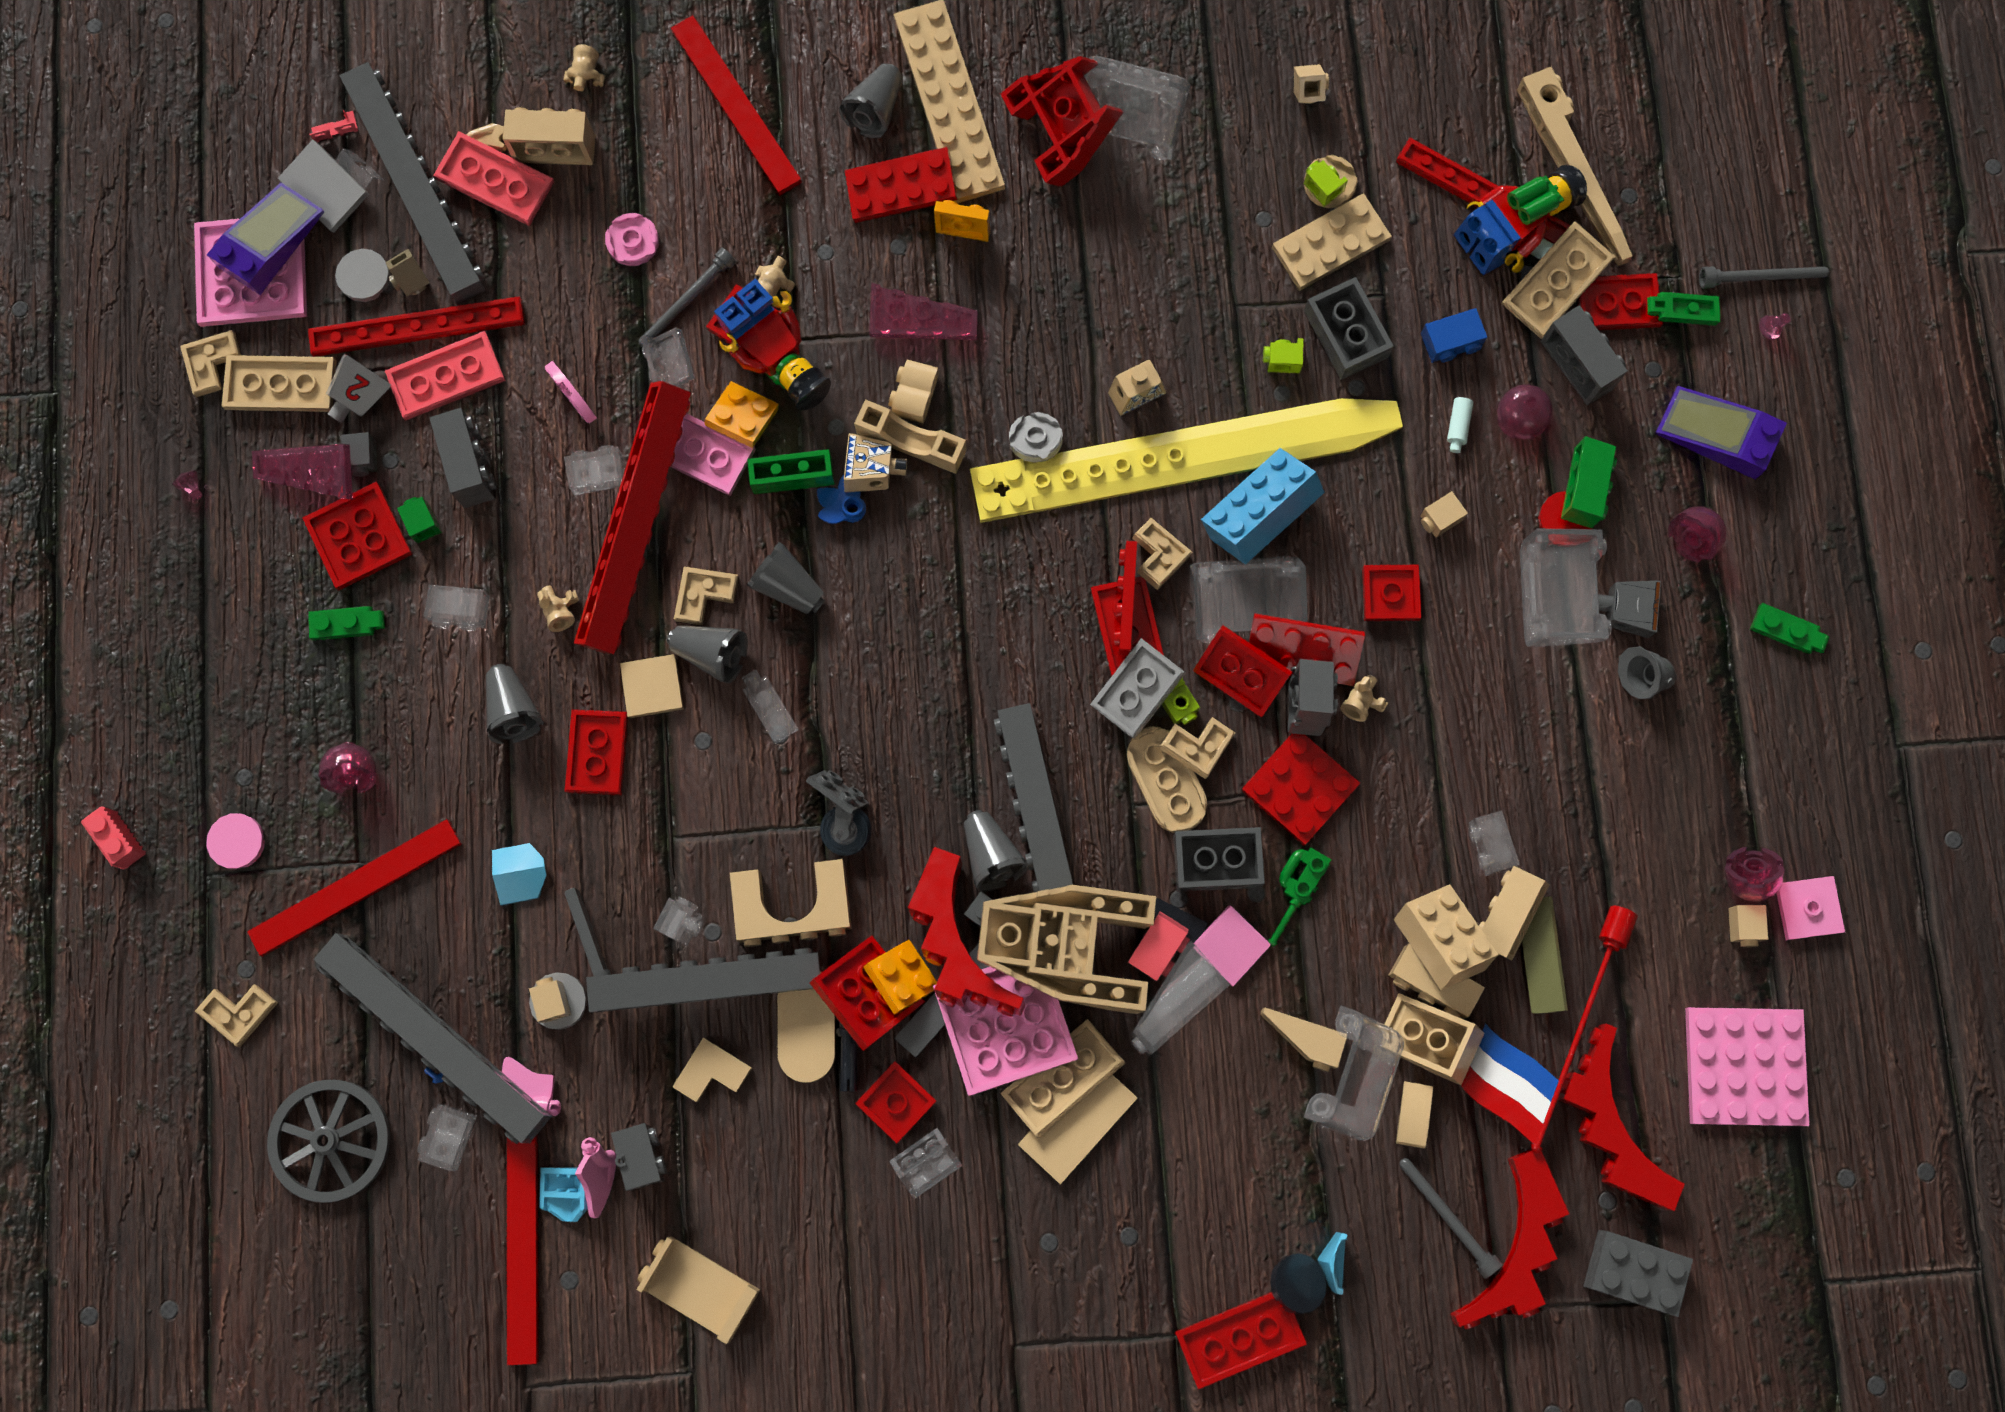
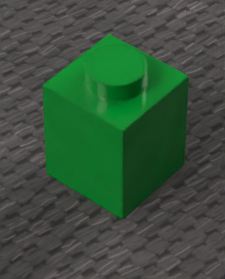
(419, 519)

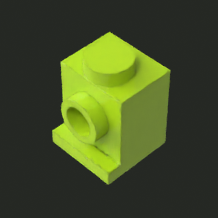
(1324, 182)
(1284, 356)
(1181, 714)

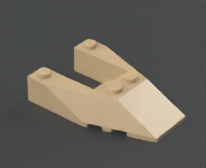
(1051, 942)

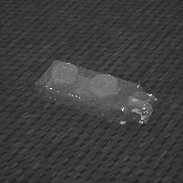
(768, 706)

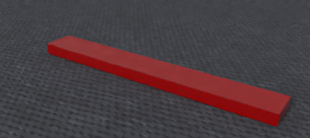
(736, 105)
(1459, 180)
(416, 326)
(354, 888)
(522, 1252)

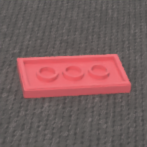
(494, 178)
(445, 375)

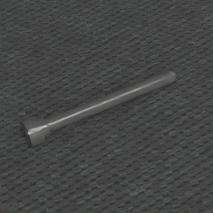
(722, 262)
(1710, 276)
(1487, 1263)

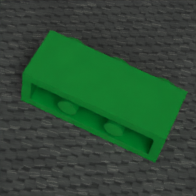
(791, 471)
(1589, 482)

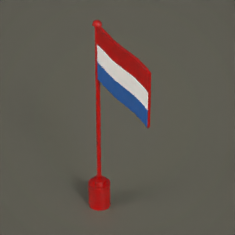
(1518, 1085)

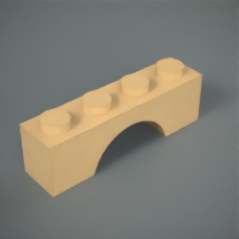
(930, 446)

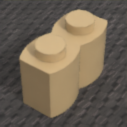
(914, 391)

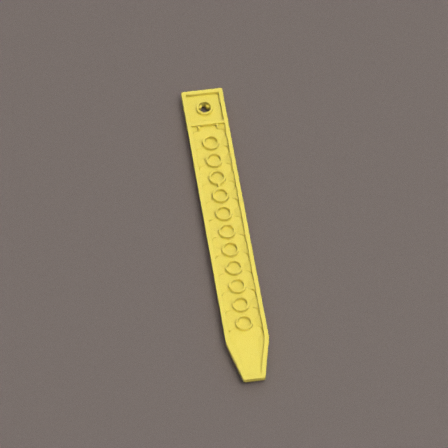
(1180, 456)

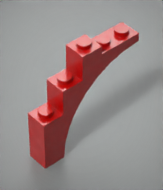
(960, 976)
(1603, 1129)
(1531, 1249)

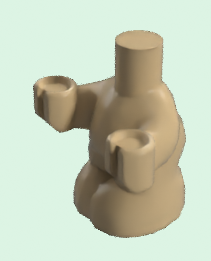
(584, 68)
(773, 278)
(556, 608)
(1361, 699)

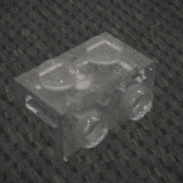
(668, 358)

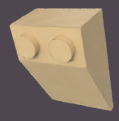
(1435, 1038)

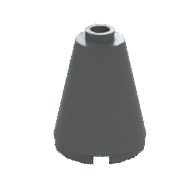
(872, 101)
(787, 581)
(710, 649)
(509, 707)
(991, 853)

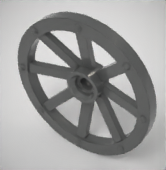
(334, 1144)

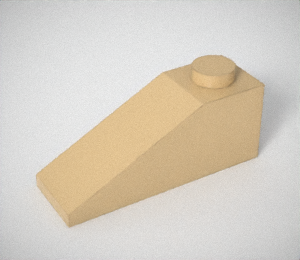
(1311, 1040)

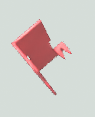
(330, 129)

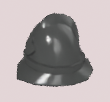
(1645, 672)

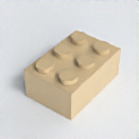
(549, 136)
(1445, 937)

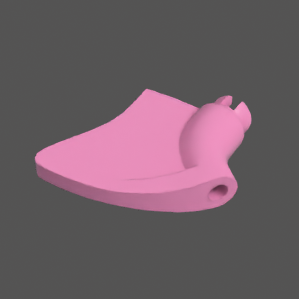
(537, 1086)
(596, 1175)

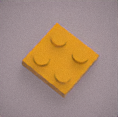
(962, 220)
(741, 414)
(901, 976)

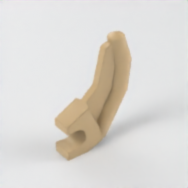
(490, 135)

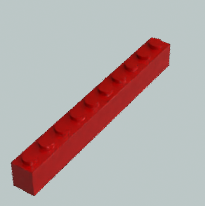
(633, 517)

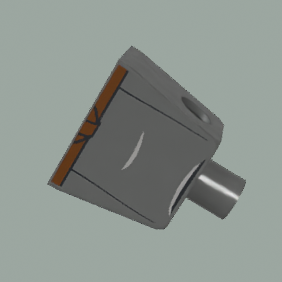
(1632, 606)

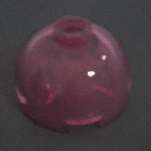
(1524, 412)
(1698, 533)
(347, 768)
(1754, 873)

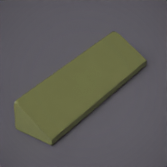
(1544, 962)

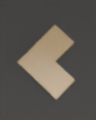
(202, 358)
(1166, 553)
(697, 587)
(1198, 753)
(238, 1020)
(709, 1063)

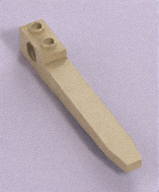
(1552, 126)

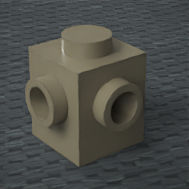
(407, 274)

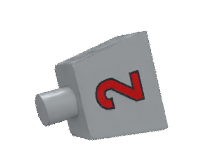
(354, 389)

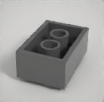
(1348, 328)
(1584, 355)
(463, 457)
(1218, 859)
(1638, 1272)

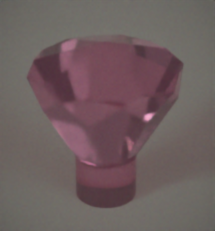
(1772, 326)
(188, 483)

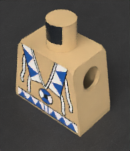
(1138, 387)
(870, 464)

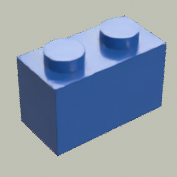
(1454, 336)

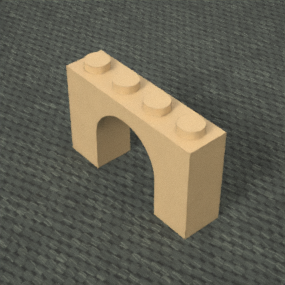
(829, 914)

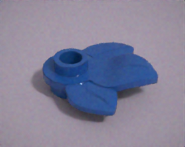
(837, 502)

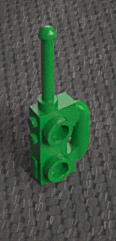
(1300, 889)

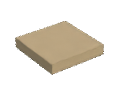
(651, 686)

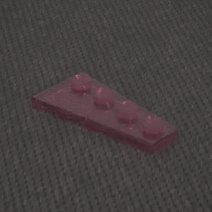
(908, 316)
(311, 468)

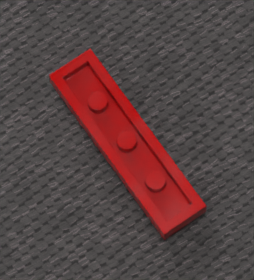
(1126, 586)

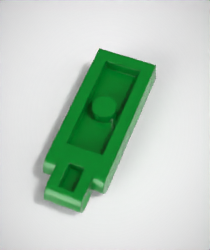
(1685, 308)
(344, 622)
(1789, 629)

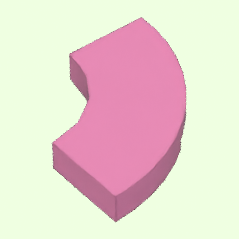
(570, 392)

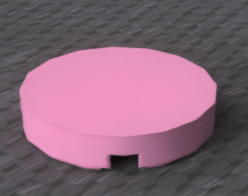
(632, 239)
(235, 841)

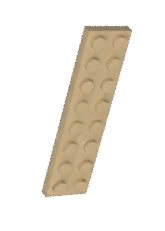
(949, 98)

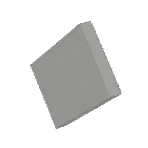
(325, 184)
(1137, 688)

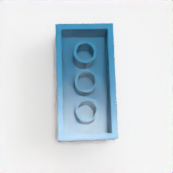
(1263, 505)

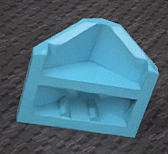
(518, 873)
(562, 1193)
(1332, 1262)

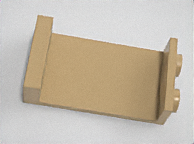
(698, 1288)

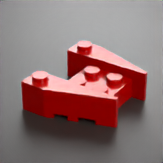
(1068, 114)

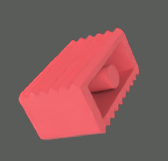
(113, 837)

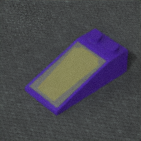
(265, 237)
(1721, 430)

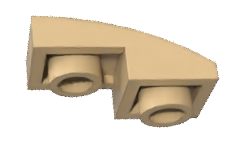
(1414, 1114)

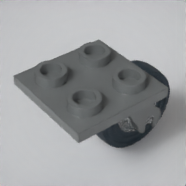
(846, 826)

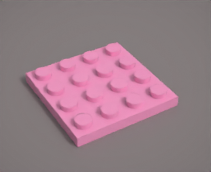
(228, 301)
(1004, 1048)
(1747, 1066)

